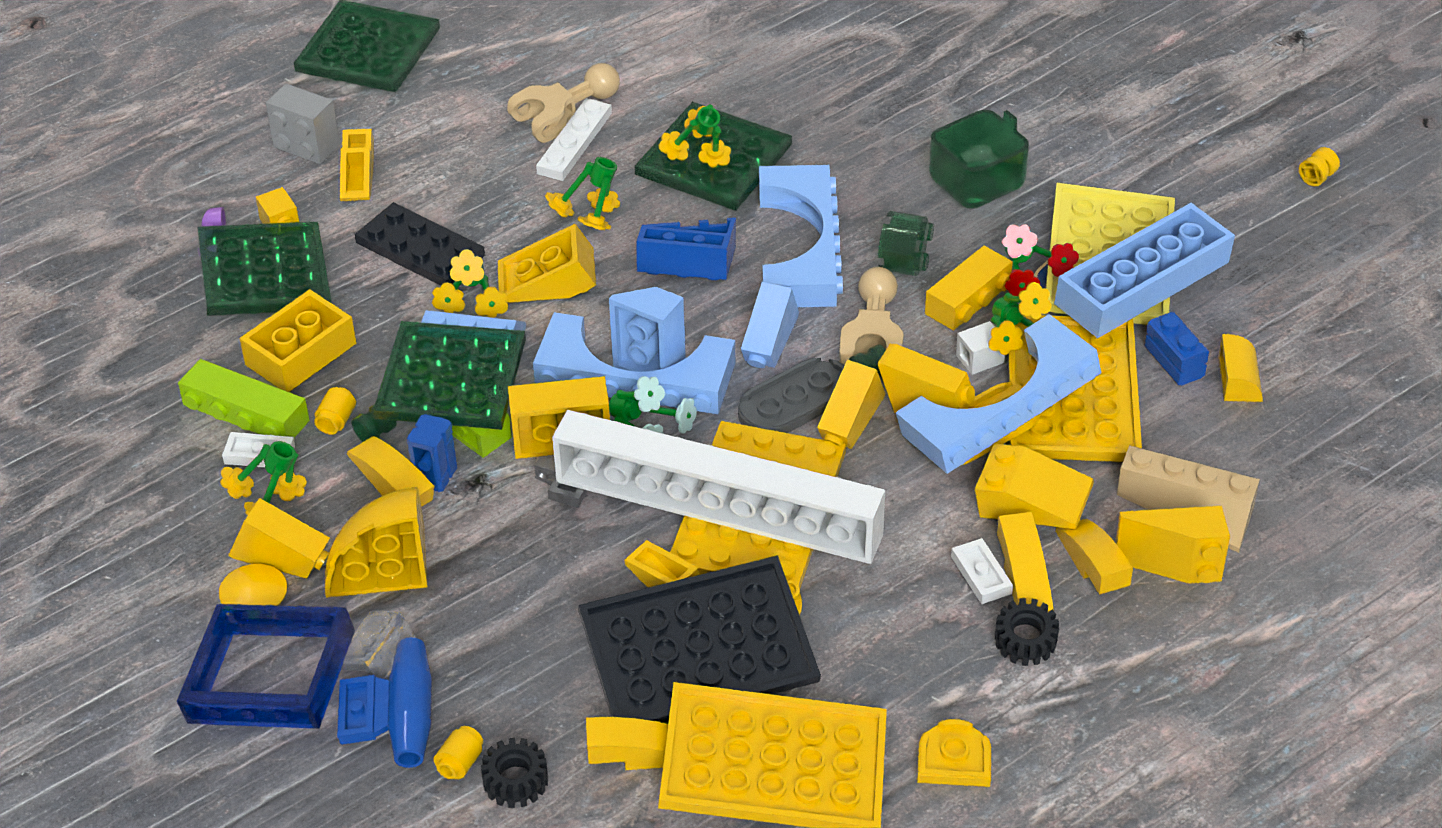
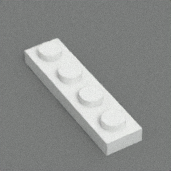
(574, 139)

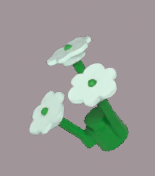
(629, 405)

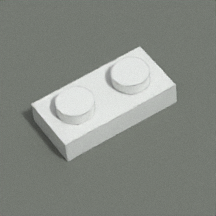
(244, 447)
(981, 571)

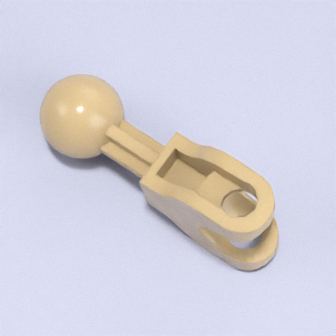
(555, 105)
(874, 324)

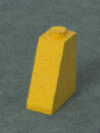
(914, 375)
(851, 404)
(279, 541)

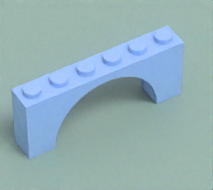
(806, 193)
(699, 376)
(956, 435)

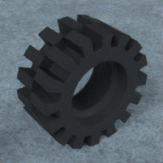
(1026, 615)
(514, 756)

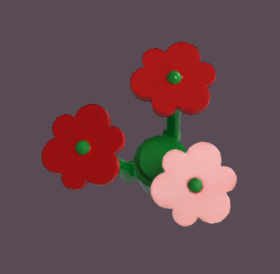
(1021, 245)

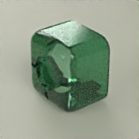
(979, 157)

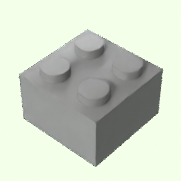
(303, 123)

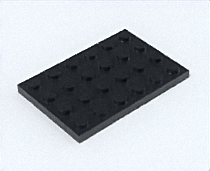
(705, 630)

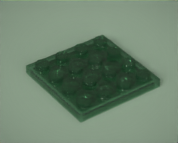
(367, 45)
(725, 185)
(260, 266)
(450, 374)

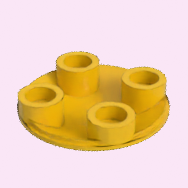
(253, 586)

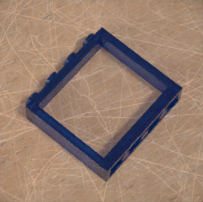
(210, 707)

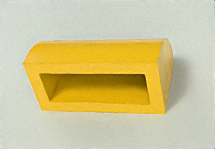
(1239, 369)

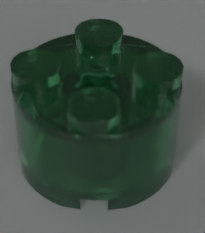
(905, 243)

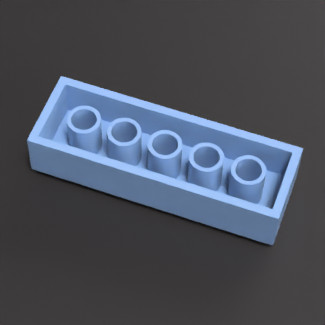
(1143, 270)

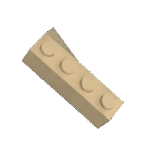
(1171, 482)

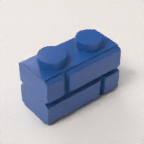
(1176, 348)
(433, 450)

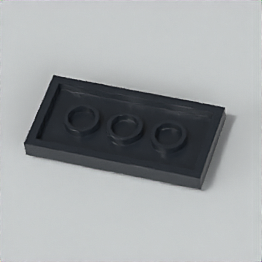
(415, 243)

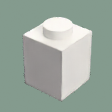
(974, 349)

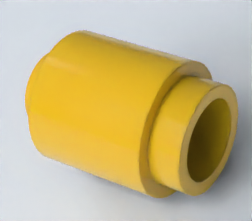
(334, 410)
(458, 752)

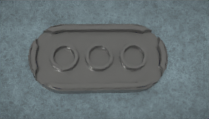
(790, 396)

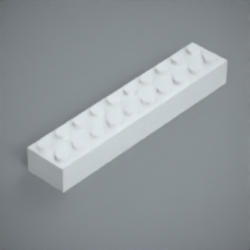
(719, 486)

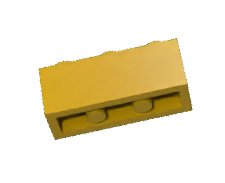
(968, 288)

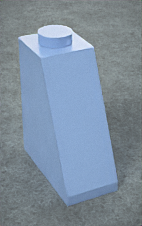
(769, 325)

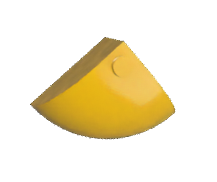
(379, 548)

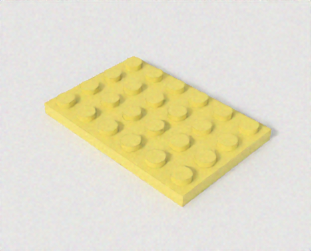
(1099, 219)

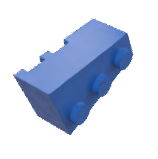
(687, 250)

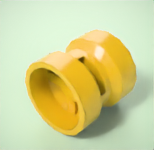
(1319, 166)

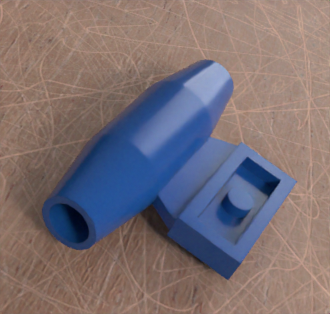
(398, 705)

